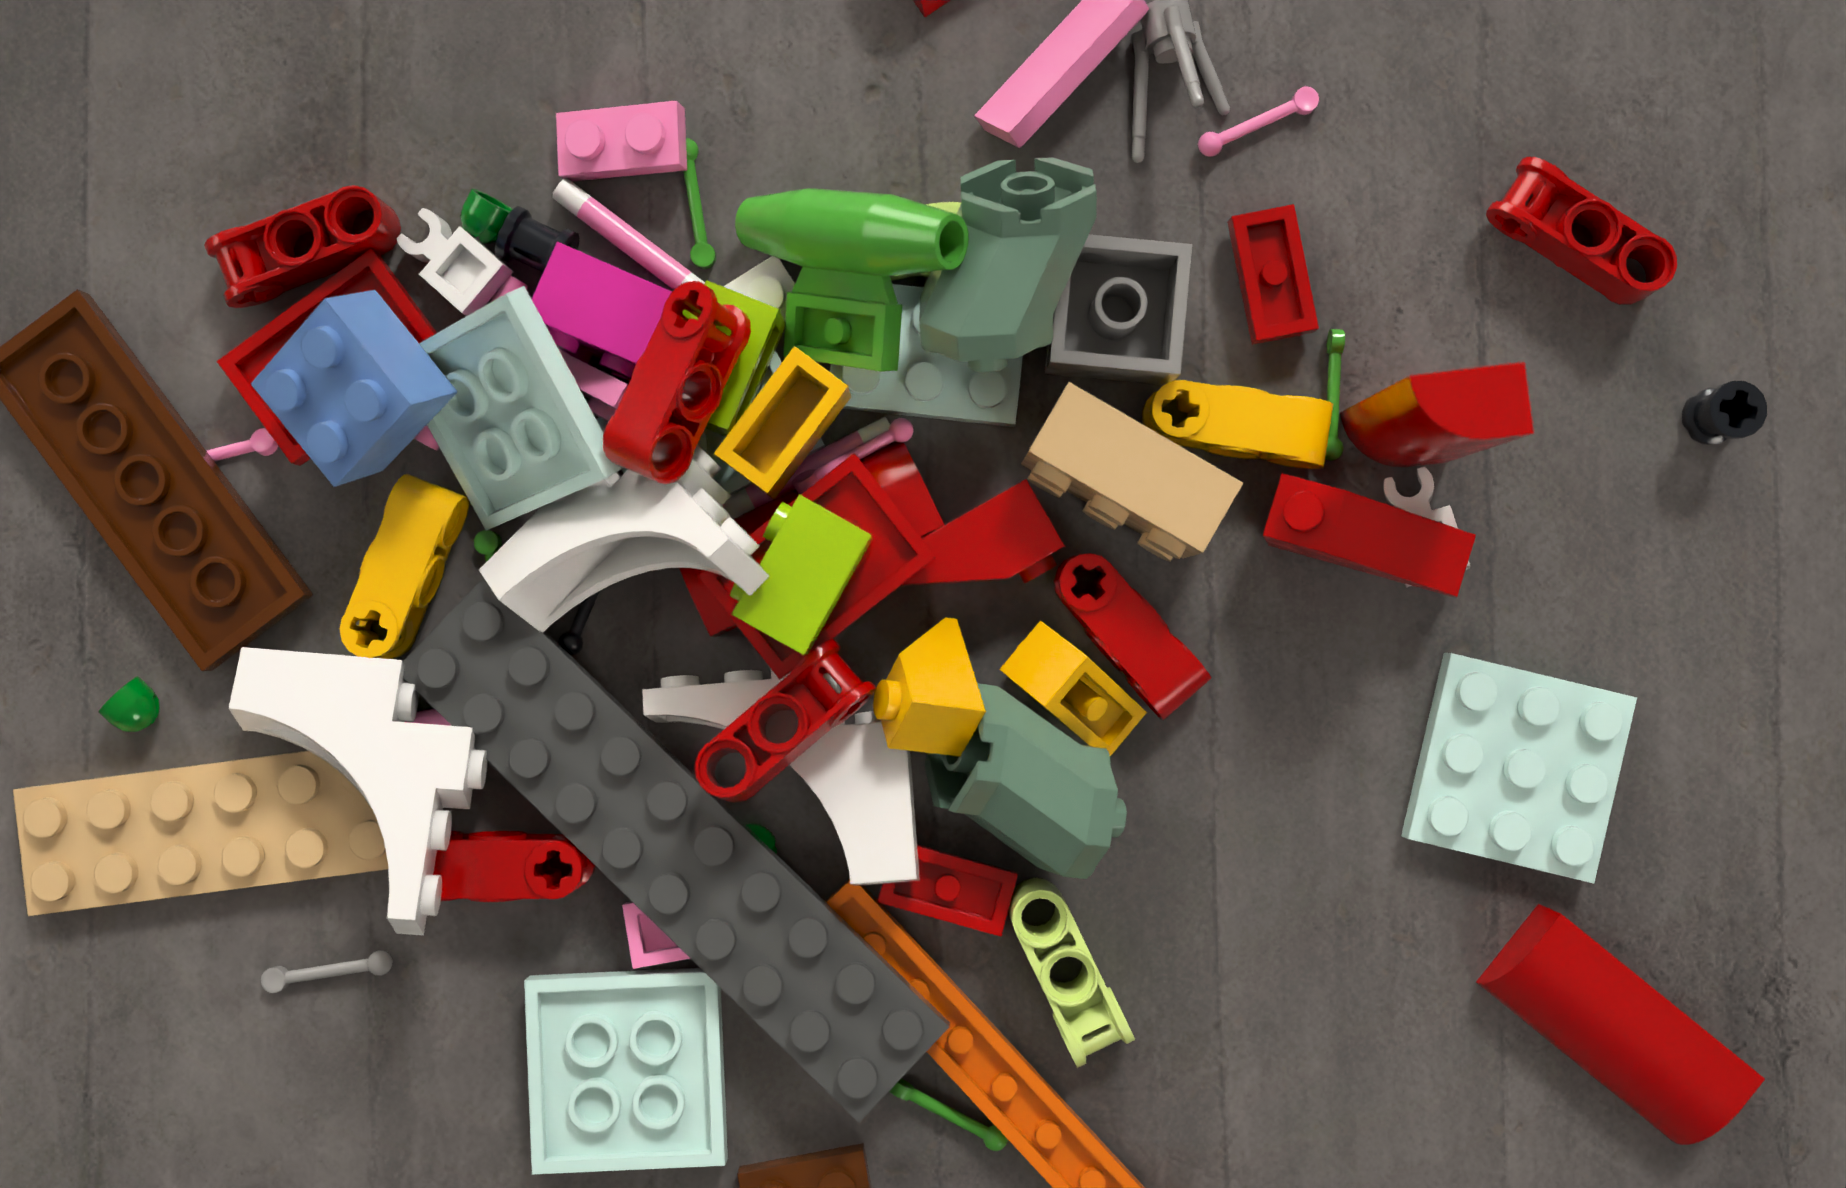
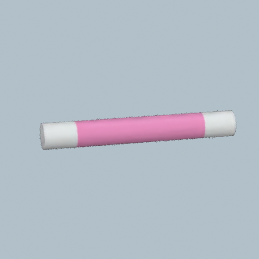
(622, 235)
(753, 497)

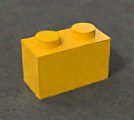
(784, 422)

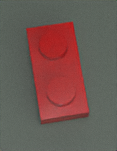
(1272, 274)
(955, 891)

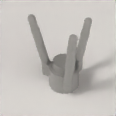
(1171, 37)

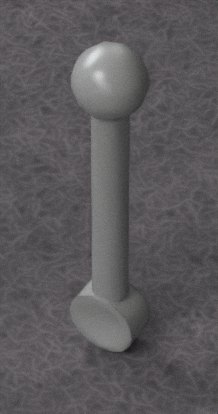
(279, 977)

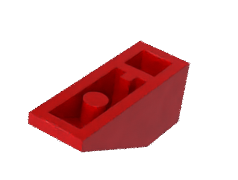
(1367, 536)
(993, 542)

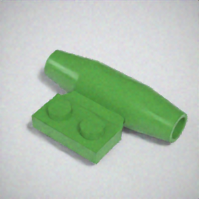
(848, 250)

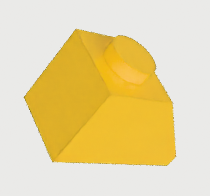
(1073, 688)
(931, 695)

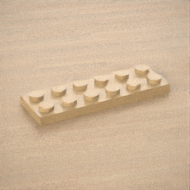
(192, 832)

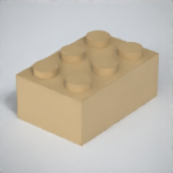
(1130, 475)

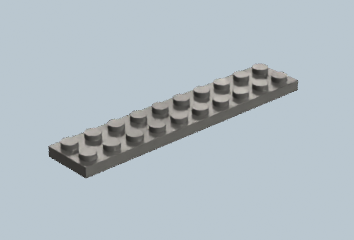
(675, 850)

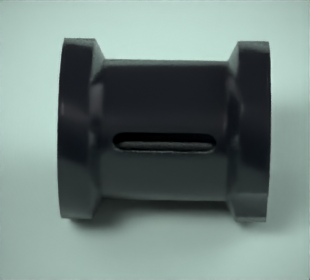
(530, 240)
(1725, 412)

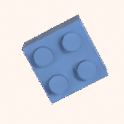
(353, 386)

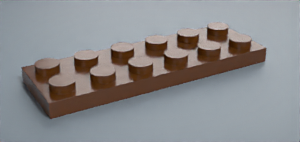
(146, 482)

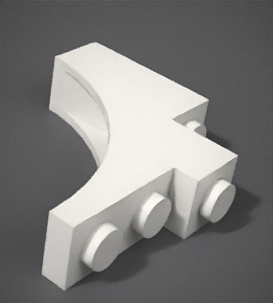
(620, 532)
(354, 720)
(848, 769)

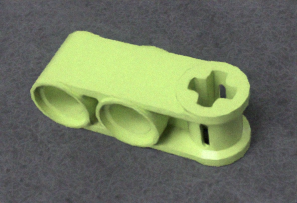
(1082, 1007)

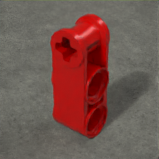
(1547, 229)
(261, 258)
(676, 384)
(1131, 635)
(817, 710)
(509, 866)

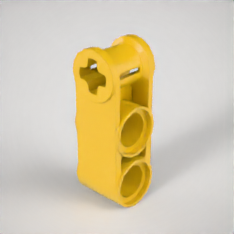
(1243, 422)
(403, 567)

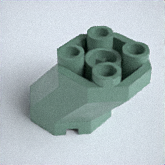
(1016, 264)
(1032, 788)

